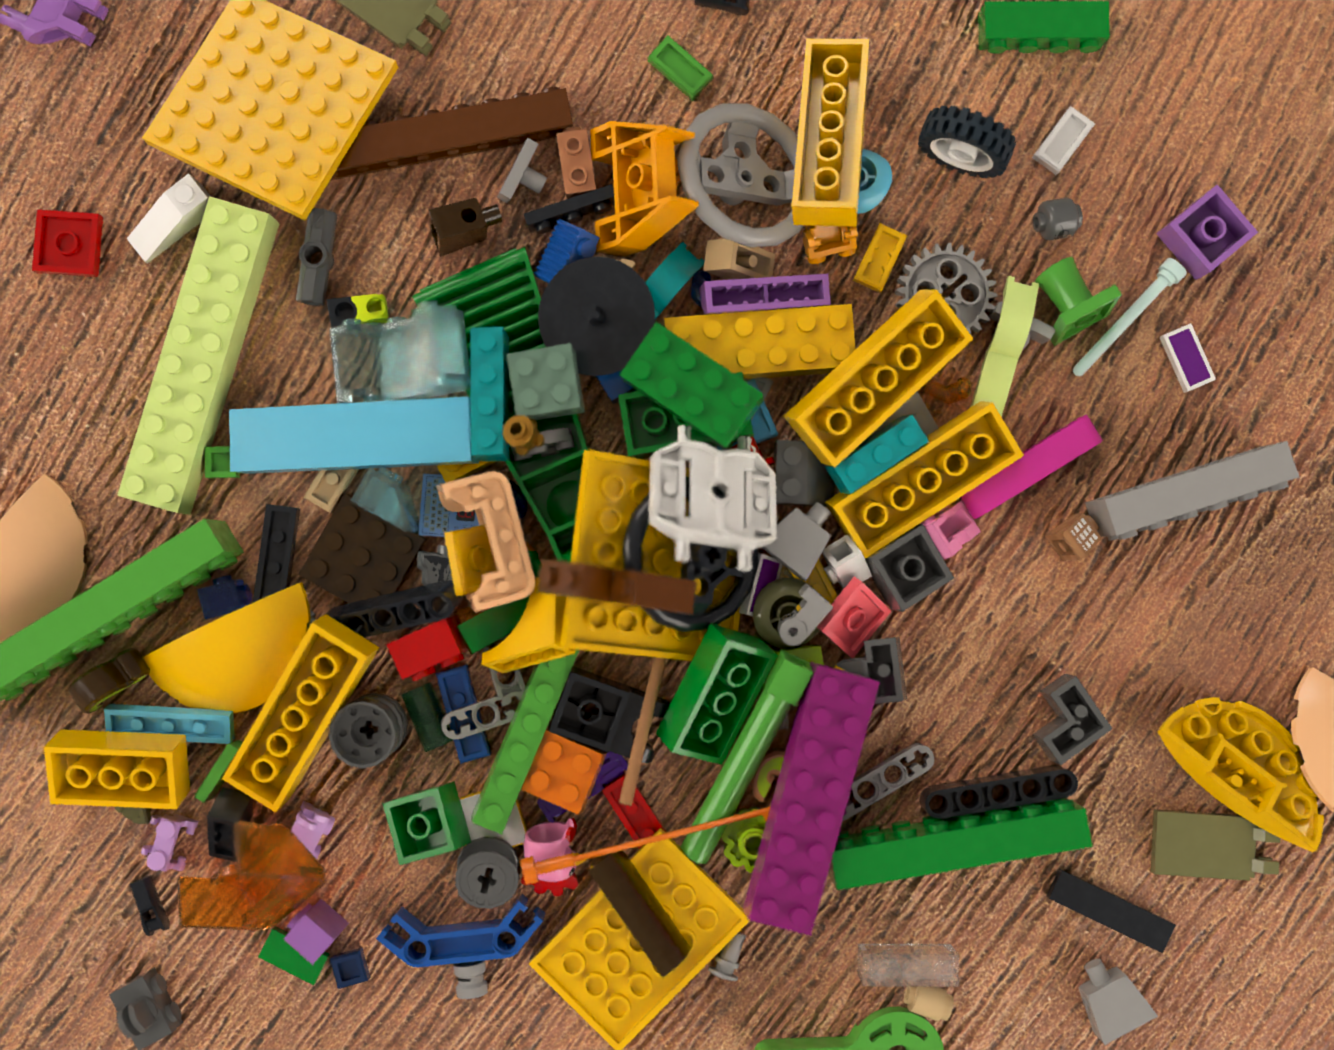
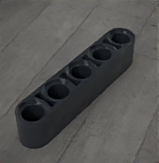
(400, 607)
(1012, 796)

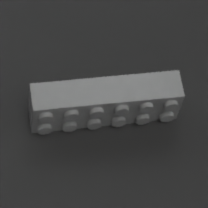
(1193, 491)

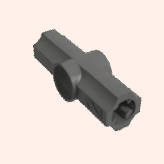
(314, 277)

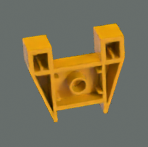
(642, 184)

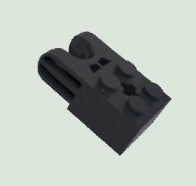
(612, 723)

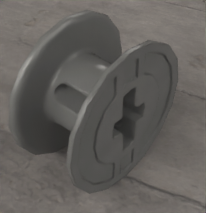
(502, 879)

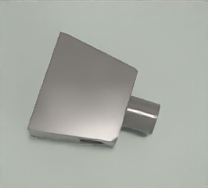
(800, 540)
(1112, 1002)

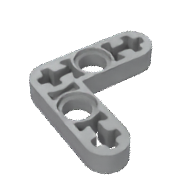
(504, 693)

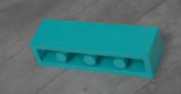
(489, 393)

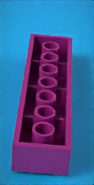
(810, 799)

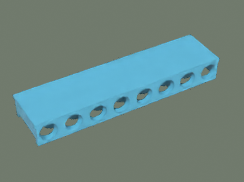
(351, 436)

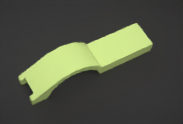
(1006, 344)

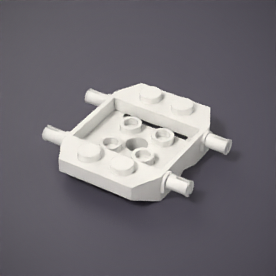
(738, 522)

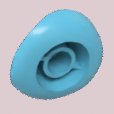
(874, 180)

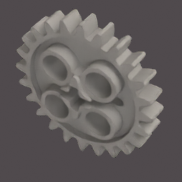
(927, 273)

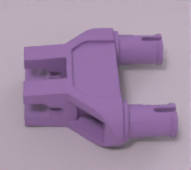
(54, 20)

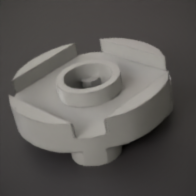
(554, 442)

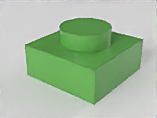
(218, 463)

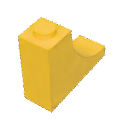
(534, 637)

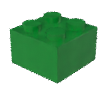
(427, 823)

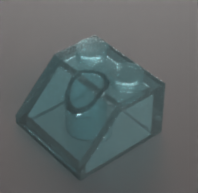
(388, 498)

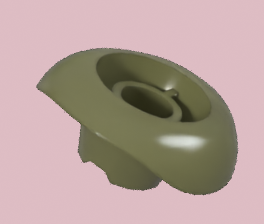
(774, 602)

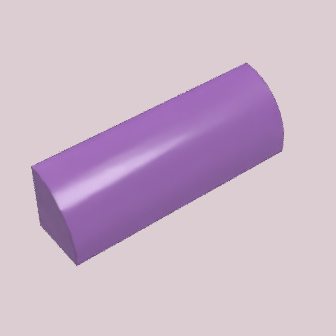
(765, 293)

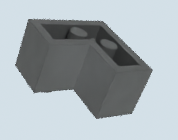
(1077, 720)

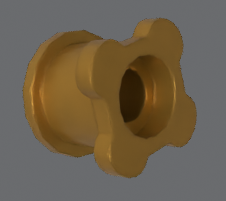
(522, 434)

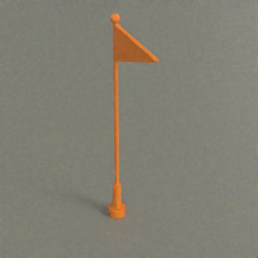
(532, 869)

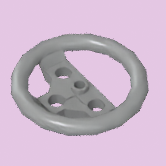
(739, 177)

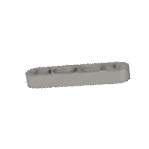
(881, 786)

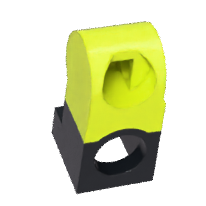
(367, 308)

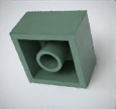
(546, 382)

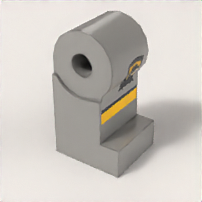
(804, 618)

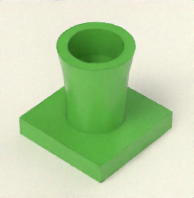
(1074, 300)

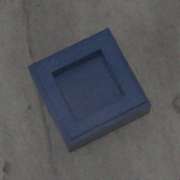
(350, 968)

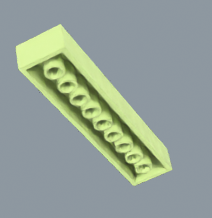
(199, 356)

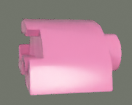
(951, 528)

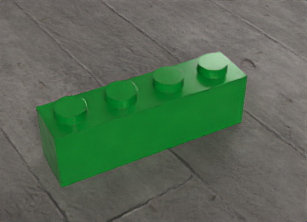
(1043, 26)

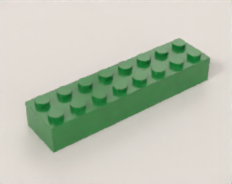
(957, 842)

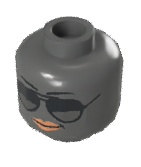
(1057, 219)

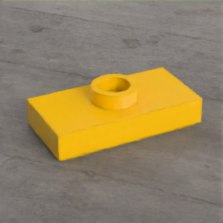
(880, 258)

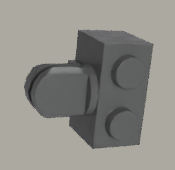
(883, 664)
(146, 1009)

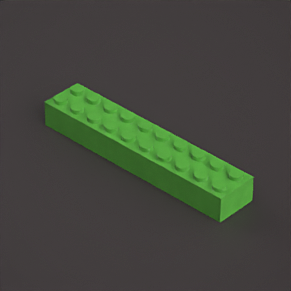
(114, 604)

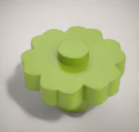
(744, 840)

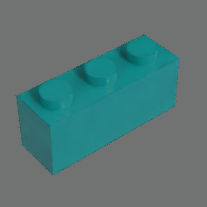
(878, 454)

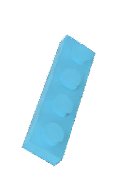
(195, 723)

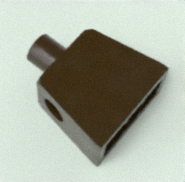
(461, 224)

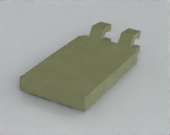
(399, 19)
(1208, 846)

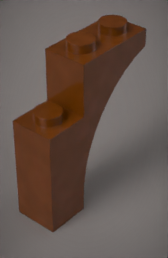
(616, 586)

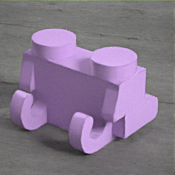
(311, 825)
(167, 833)

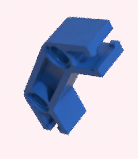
(459, 941)

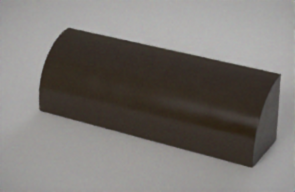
(640, 911)

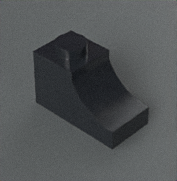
(228, 809)

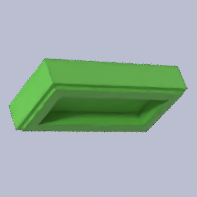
(680, 68)
(214, 780)

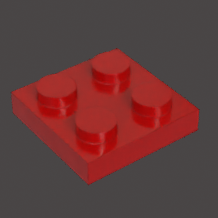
(67, 243)

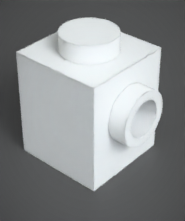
(845, 562)

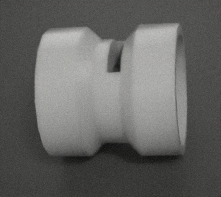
(470, 979)

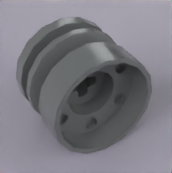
(356, 742)

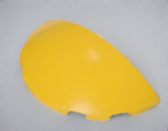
(236, 657)
(1247, 766)

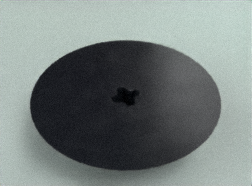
(574, 305)

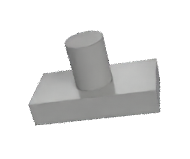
(522, 173)

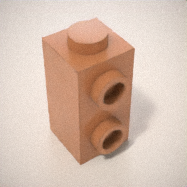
(576, 161)

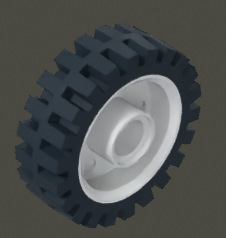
(967, 141)

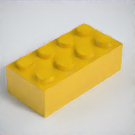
(117, 769)

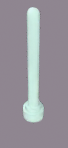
(1169, 273)

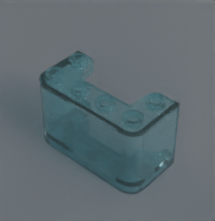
(401, 358)

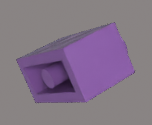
(314, 930)

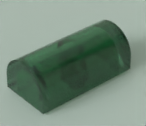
(426, 716)

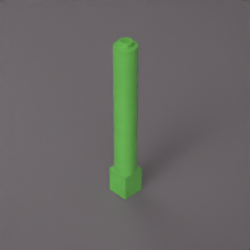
(781, 691)

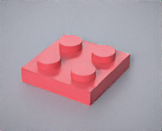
(853, 617)

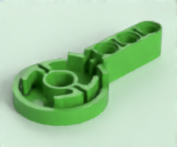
(891, 1019)

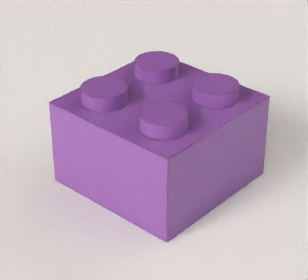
(1207, 232)

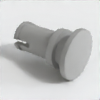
(728, 959)

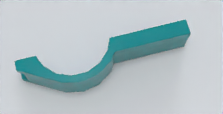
(672, 276)

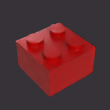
(423, 649)

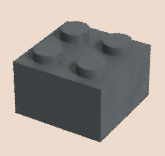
(908, 569)

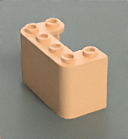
(495, 507)

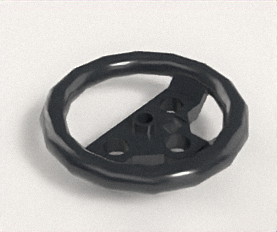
(705, 563)

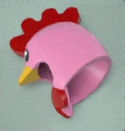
(550, 841)

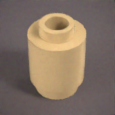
(929, 1002)

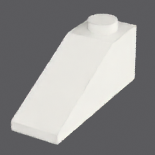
(170, 218)

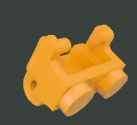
(828, 240)

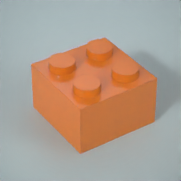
(564, 772)

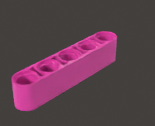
(1035, 465)

